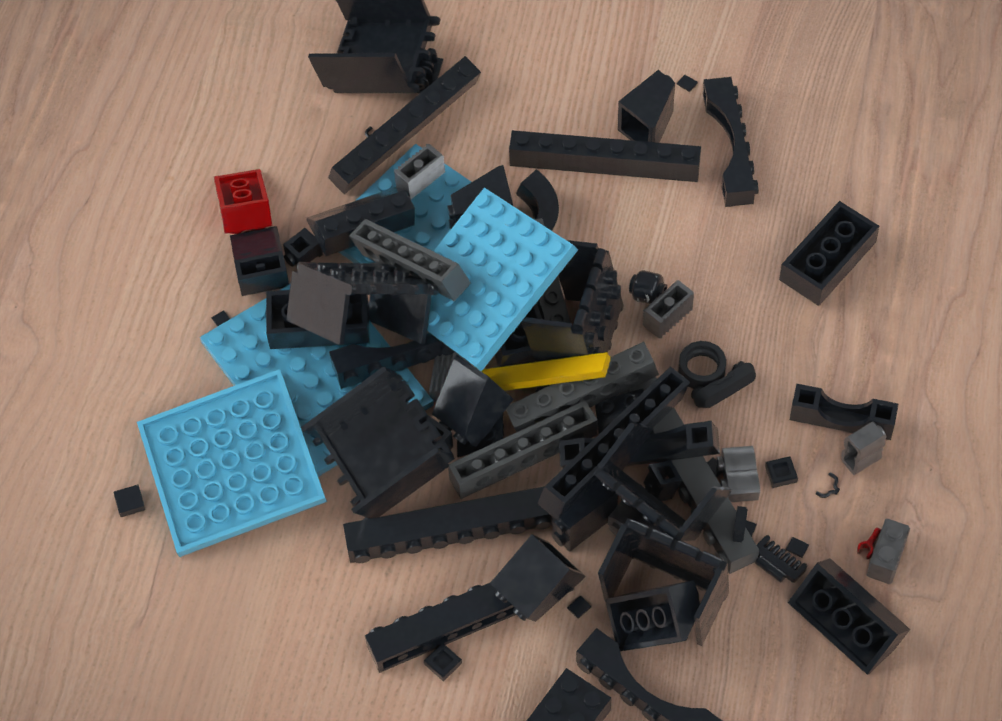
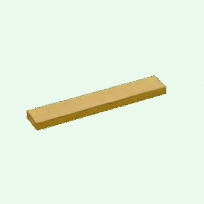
(550, 371)

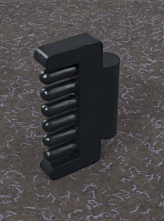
(774, 565)

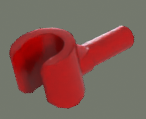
(869, 543)

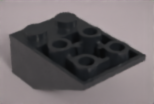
(259, 261)

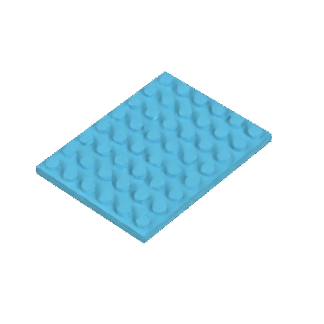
(244, 353)

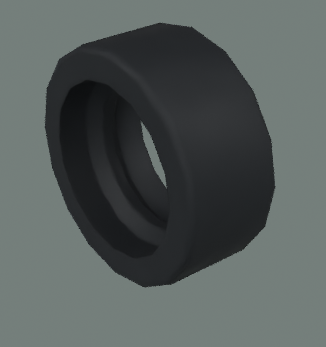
(707, 349)

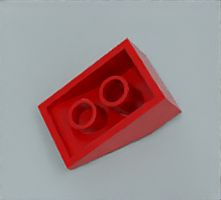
(243, 201)

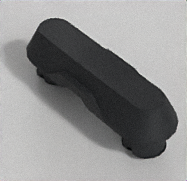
(740, 376)

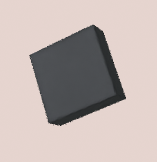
(781, 472)
(129, 500)
(740, 524)
(443, 661)

